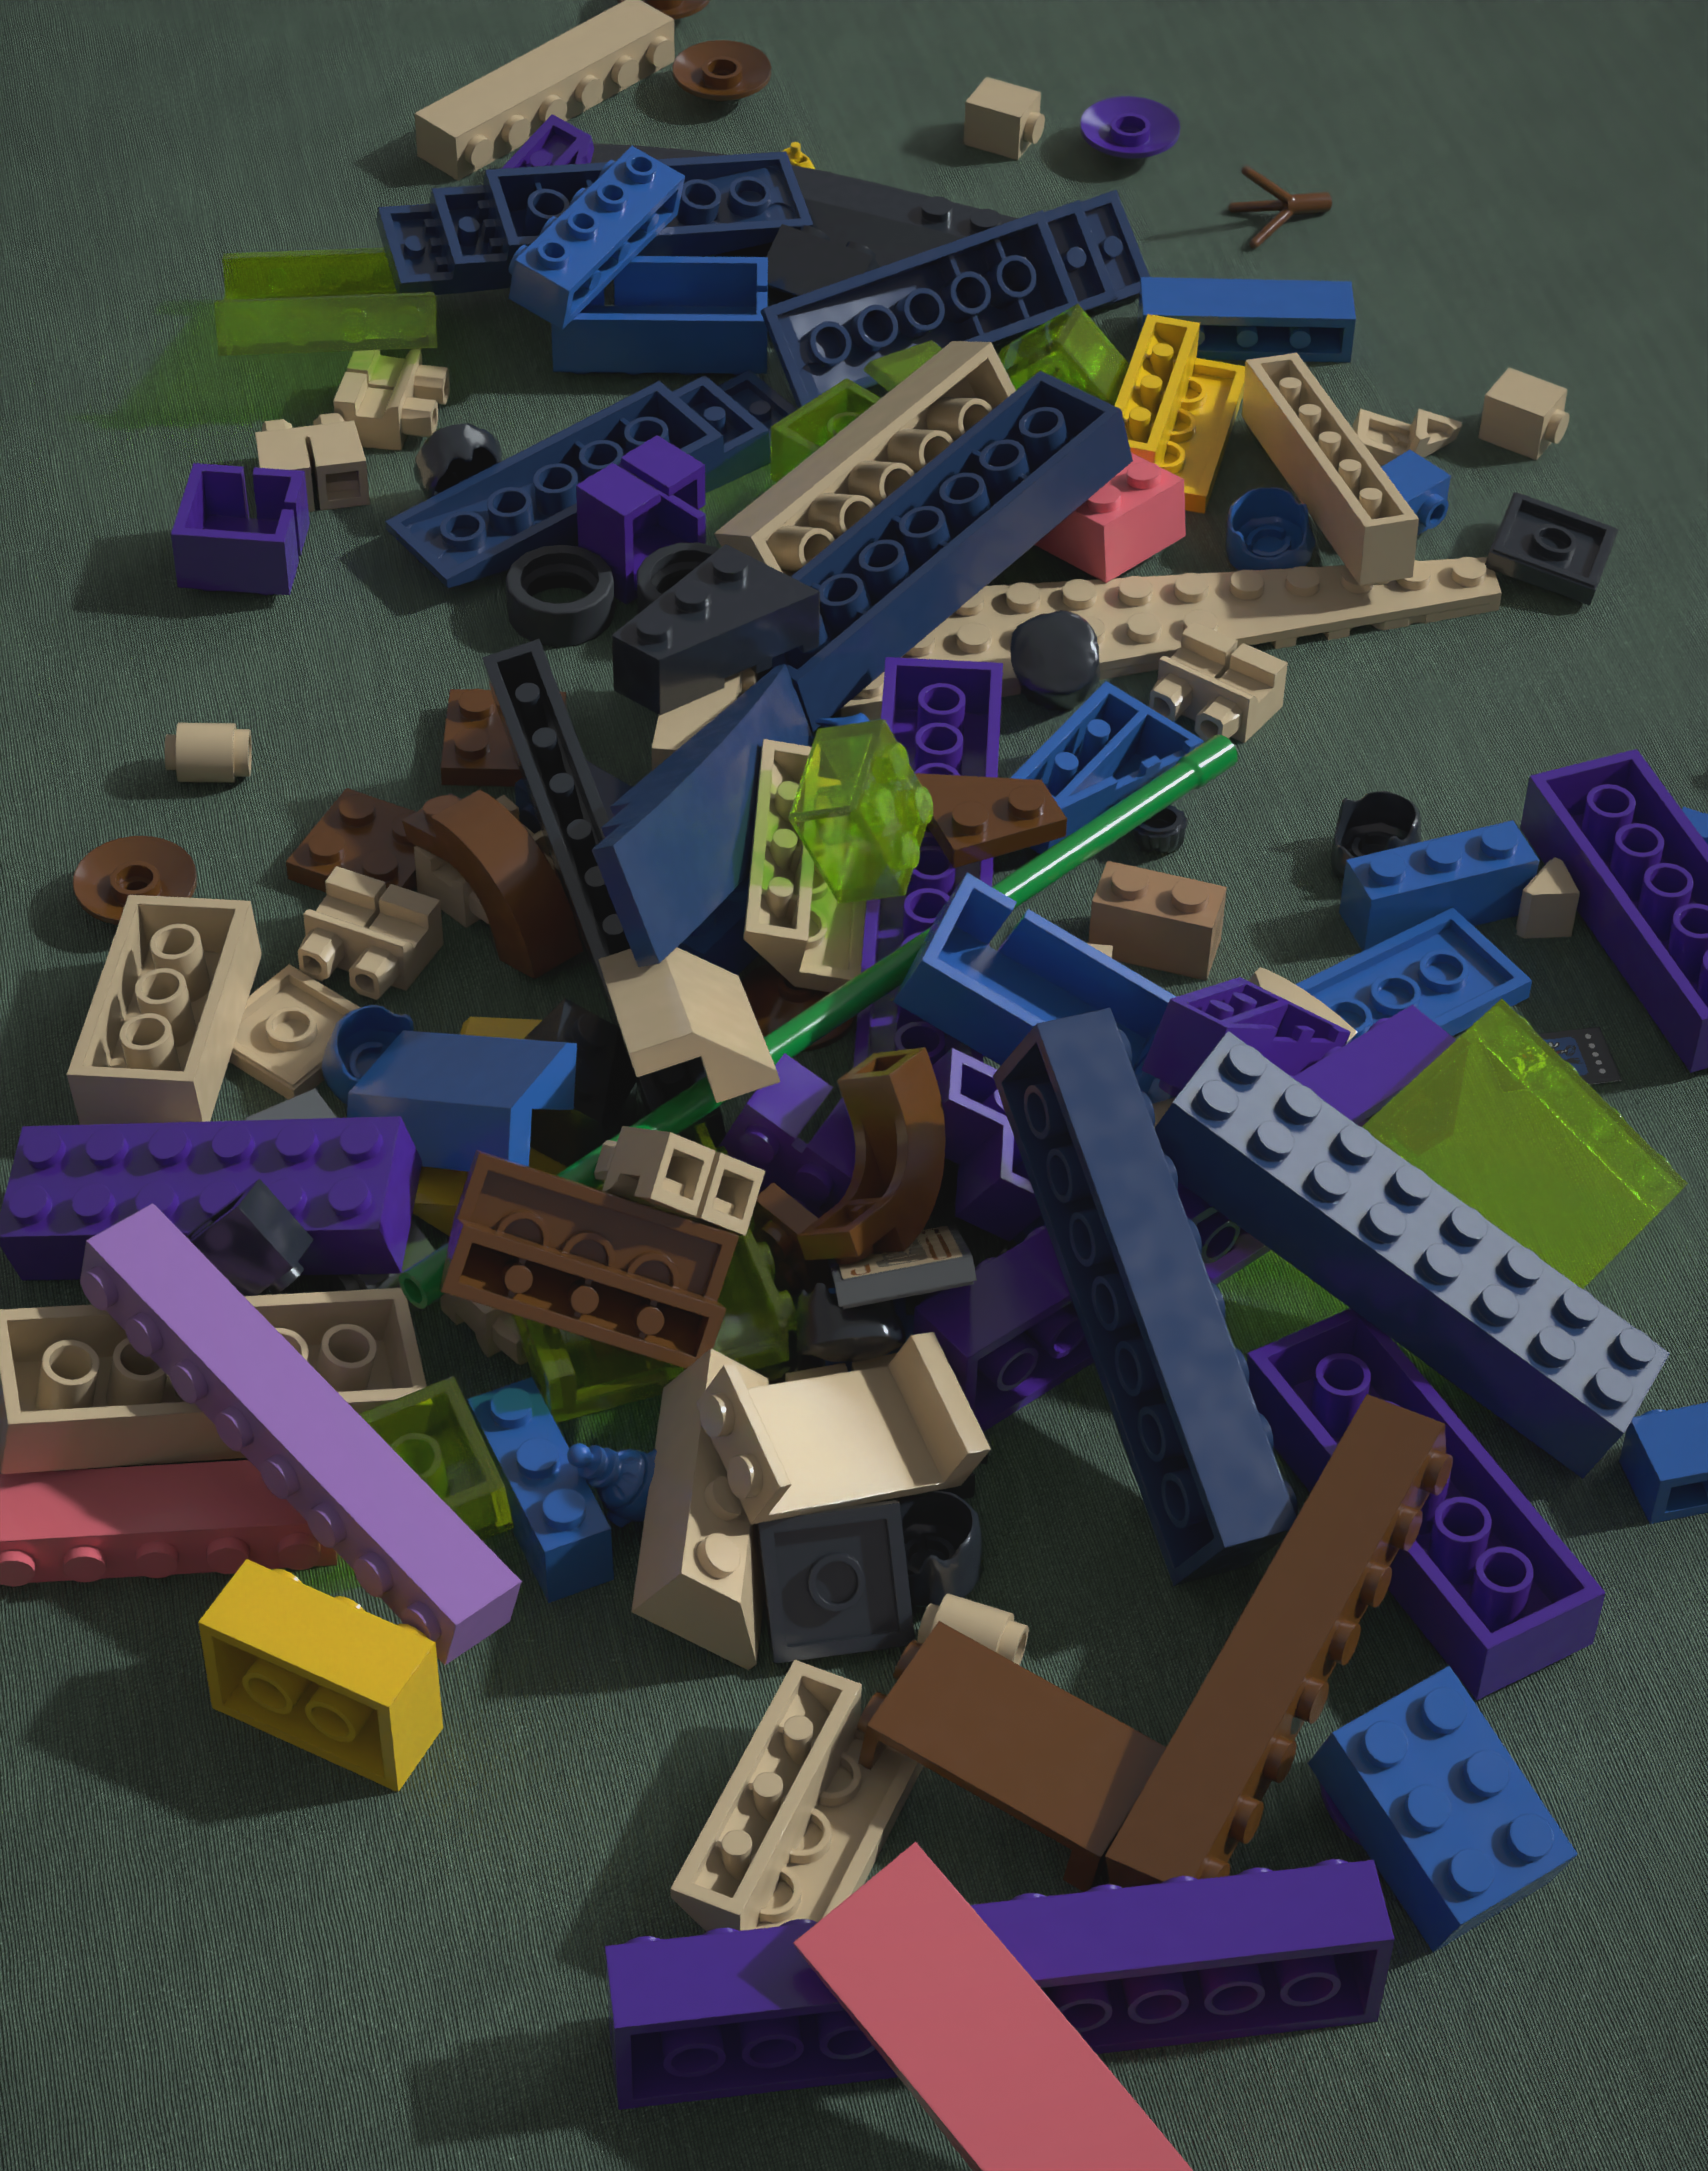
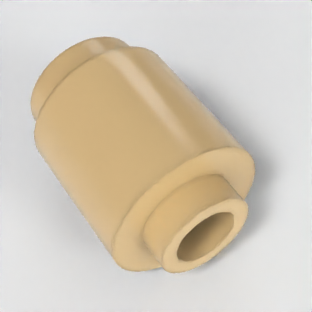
(209, 752)
(979, 1622)

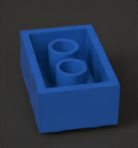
(1441, 1808)

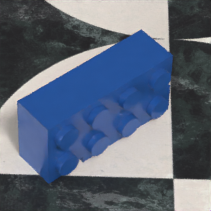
(672, 319)
(1033, 978)

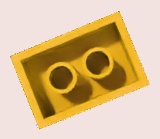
(322, 1674)

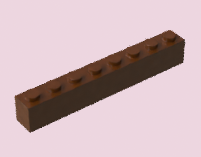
(1284, 1649)

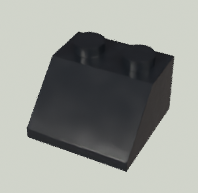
(603, 1086)

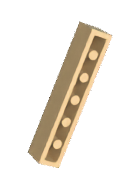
(555, 79)
(1330, 469)

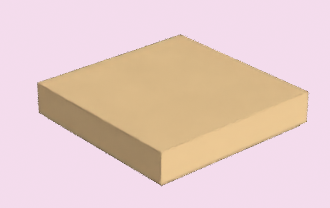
(288, 1031)

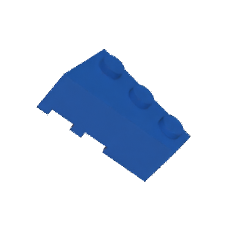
(1105, 755)

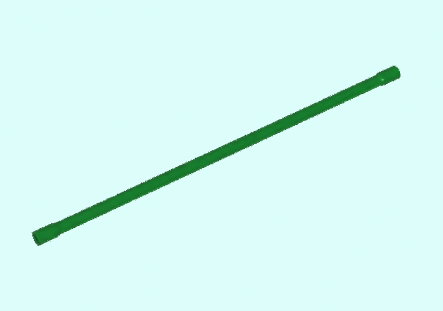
(1191, 772)

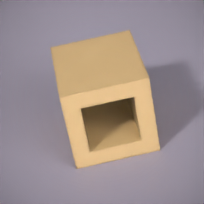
(1003, 118)
(1524, 414)

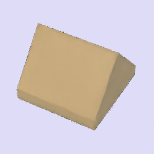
(1548, 903)

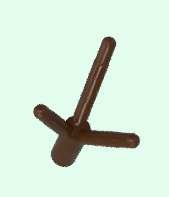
(1287, 204)

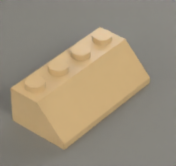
(697, 1544)

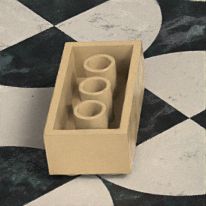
(165, 1011)

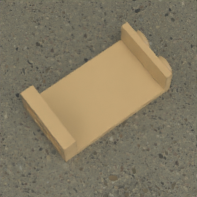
(844, 1434)

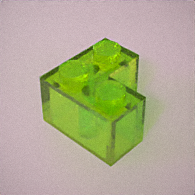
(1071, 351)

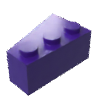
(1272, 1025)

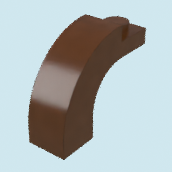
(508, 875)
(897, 1159)

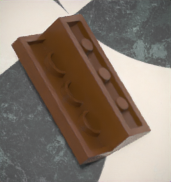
(587, 1261)

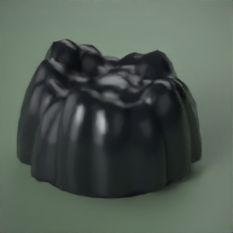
(1162, 831)

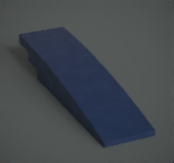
(472, 232)
(966, 290)
(532, 495)
(689, 824)

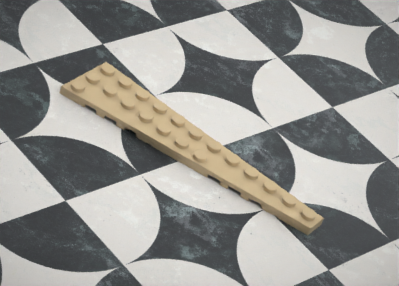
(1145, 616)

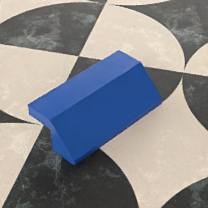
(466, 1093)

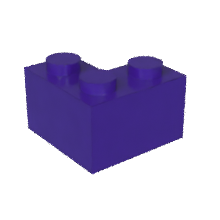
(978, 1136)

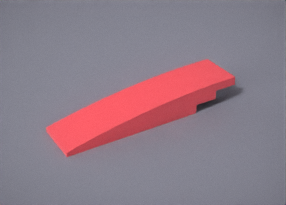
(975, 2031)

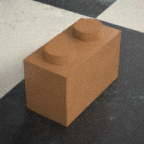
(1158, 919)

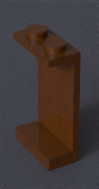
(1013, 1744)

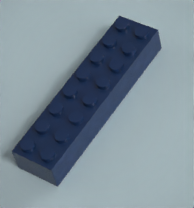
(951, 533)
(1408, 1255)
(1145, 1297)

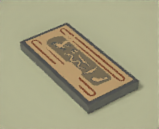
(930, 1264)

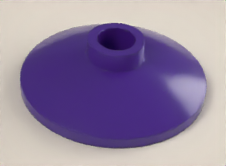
(1130, 127)

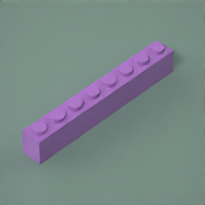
(298, 1433)

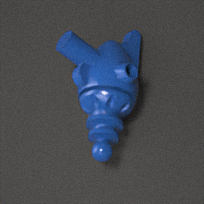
(618, 1476)

